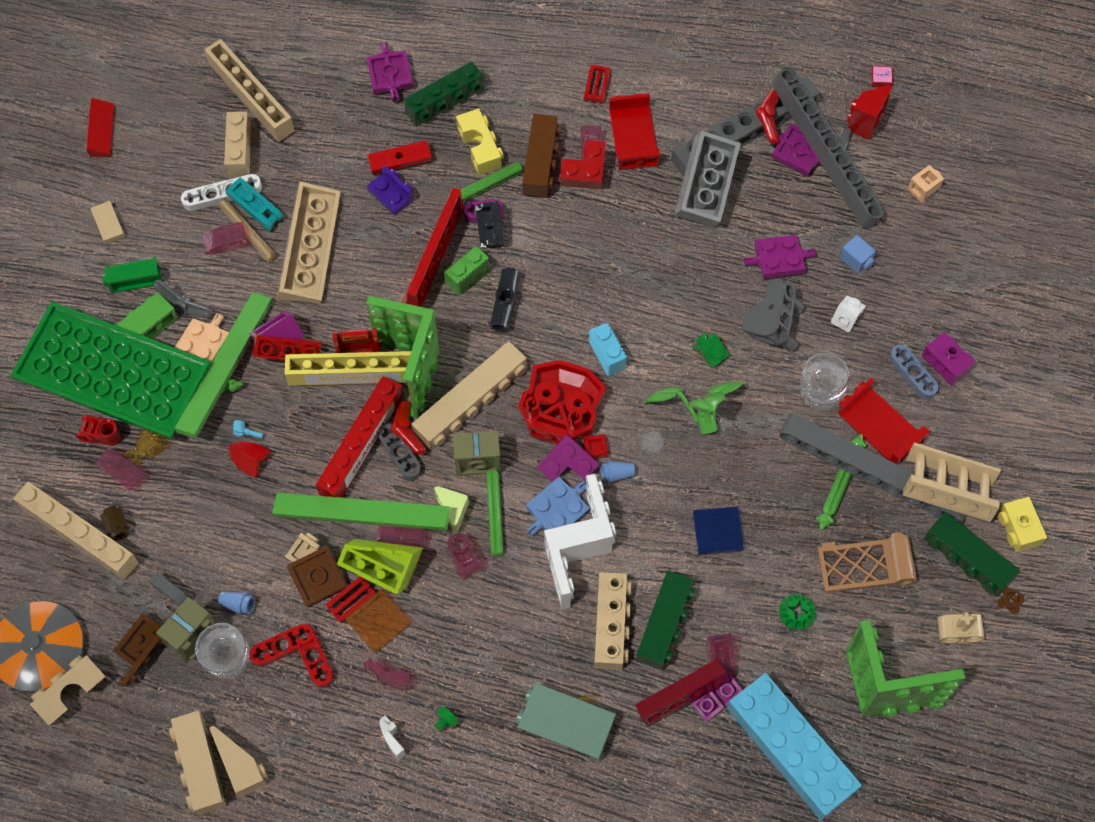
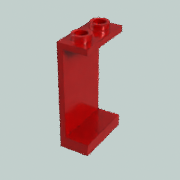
(633, 132)
(880, 423)

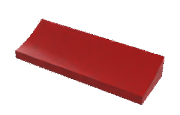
(435, 250)

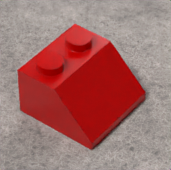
(868, 111)

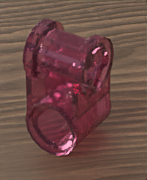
(464, 559)

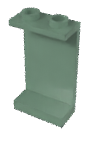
(566, 721)

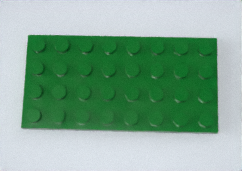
(110, 370)

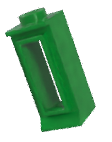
(132, 275)

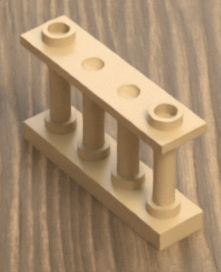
(947, 496)

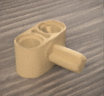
(960, 628)

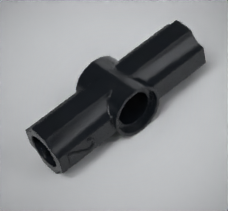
(503, 309)

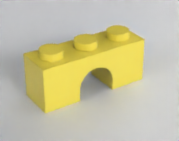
(474, 127)

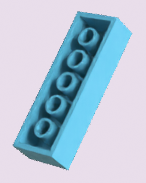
(793, 746)

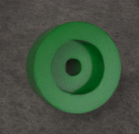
(446, 718)

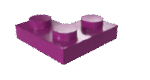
(567, 454)

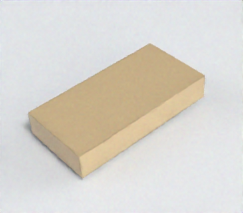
(107, 222)

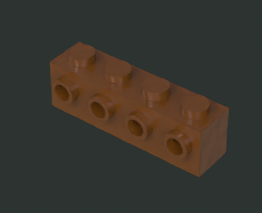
(540, 155)

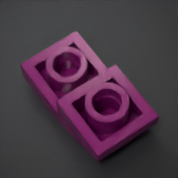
(718, 699)

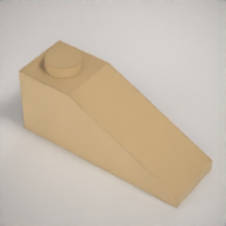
(241, 767)

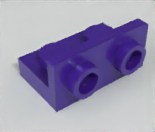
(391, 191)

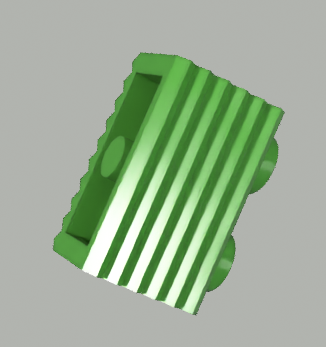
(466, 270)

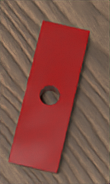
(399, 157)
(273, 346)

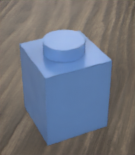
(858, 254)

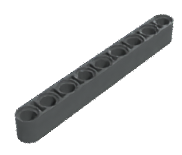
(827, 147)
(855, 461)

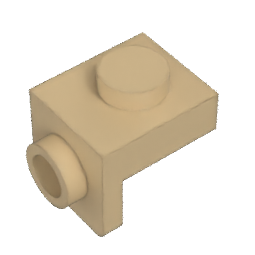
(303, 546)

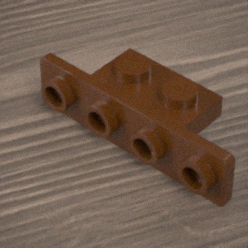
(137, 644)

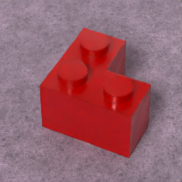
(585, 172)

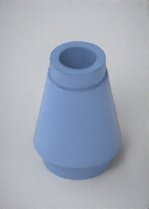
(615, 471)
(238, 602)

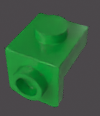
(710, 348)

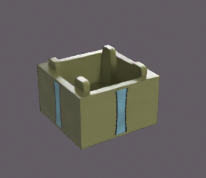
(476, 452)
(183, 629)

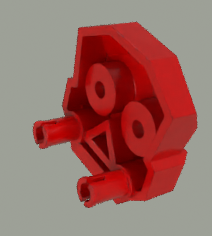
(566, 386)

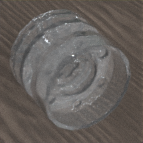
(824, 381)
(210, 650)

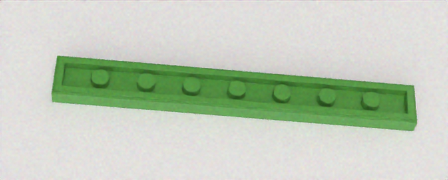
(223, 366)
(362, 511)

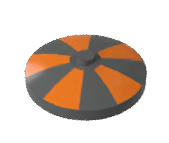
(38, 644)

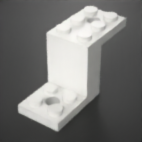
(579, 540)

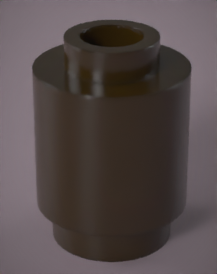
(115, 523)

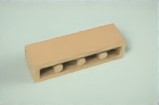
(197, 762)

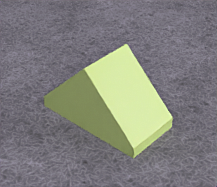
(456, 501)

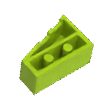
(381, 562)

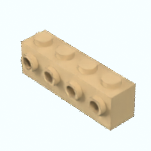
(611, 621)

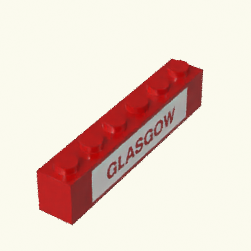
(360, 439)

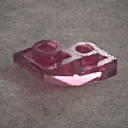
(224, 236)
(119, 468)
(392, 678)

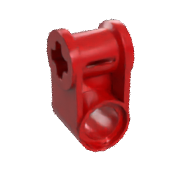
(96, 429)

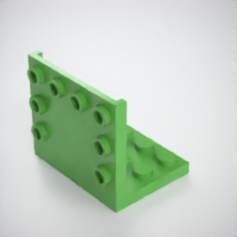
(411, 330)
(889, 697)

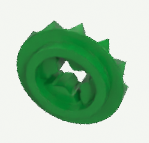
(788, 616)

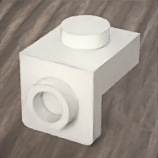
(847, 313)

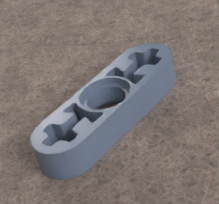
(912, 380)

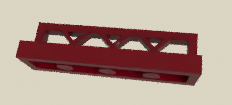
(682, 692)

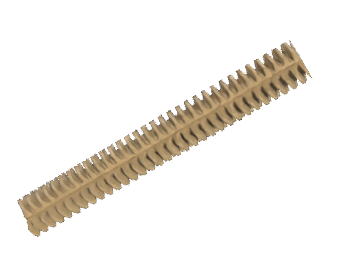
(250, 234)

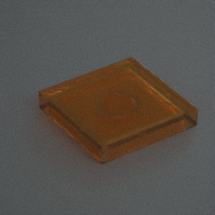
(378, 621)

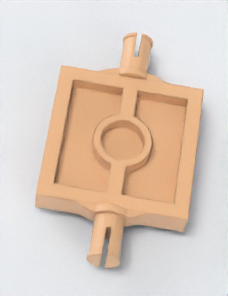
(203, 338)

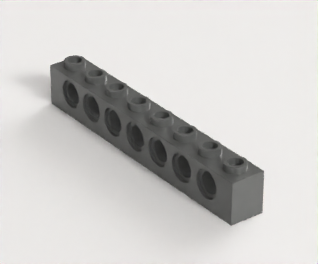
(735, 126)

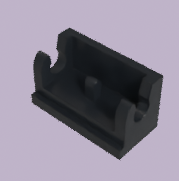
(489, 224)

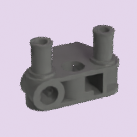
(763, 320)

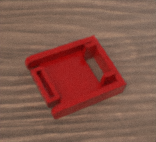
(354, 340)

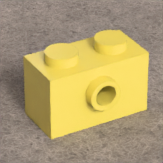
(1022, 524)

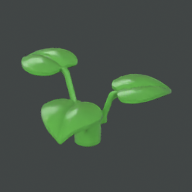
(708, 404)

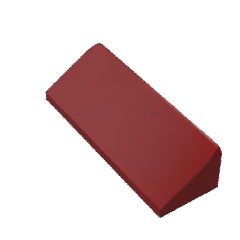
(100, 128)

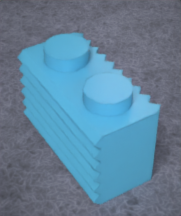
(607, 349)

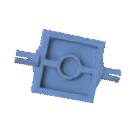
(557, 506)

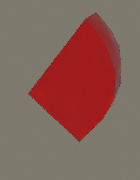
(248, 457)

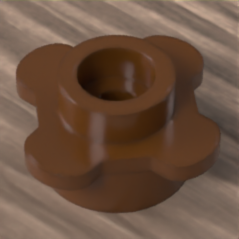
(1017, 598)

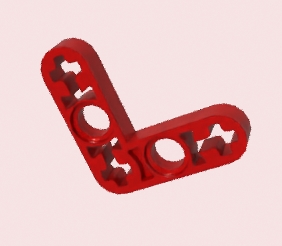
(302, 646)

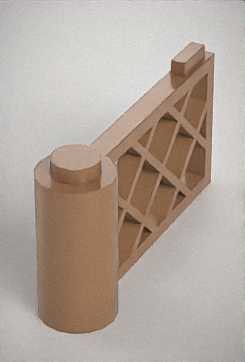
(897, 557)

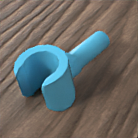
(239, 430)

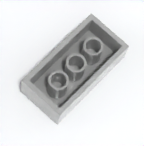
(707, 179)

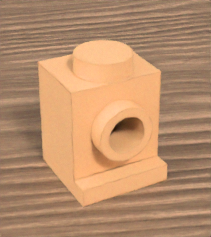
(925, 183)

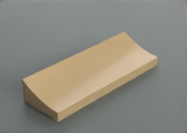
(308, 244)

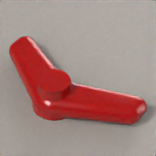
(765, 114)
(401, 428)

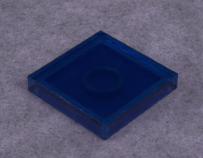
(718, 530)

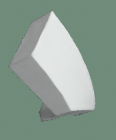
(389, 729)

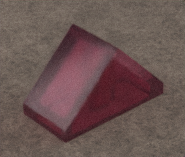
(722, 648)

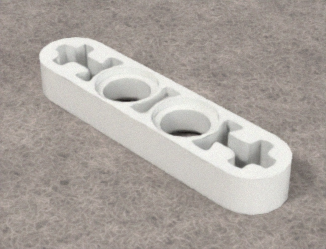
(219, 187)

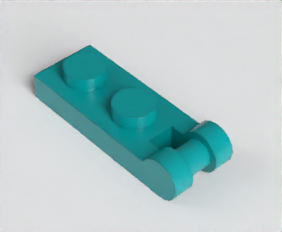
(254, 203)

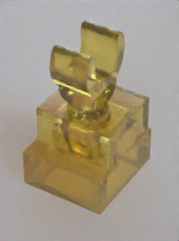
(147, 445)

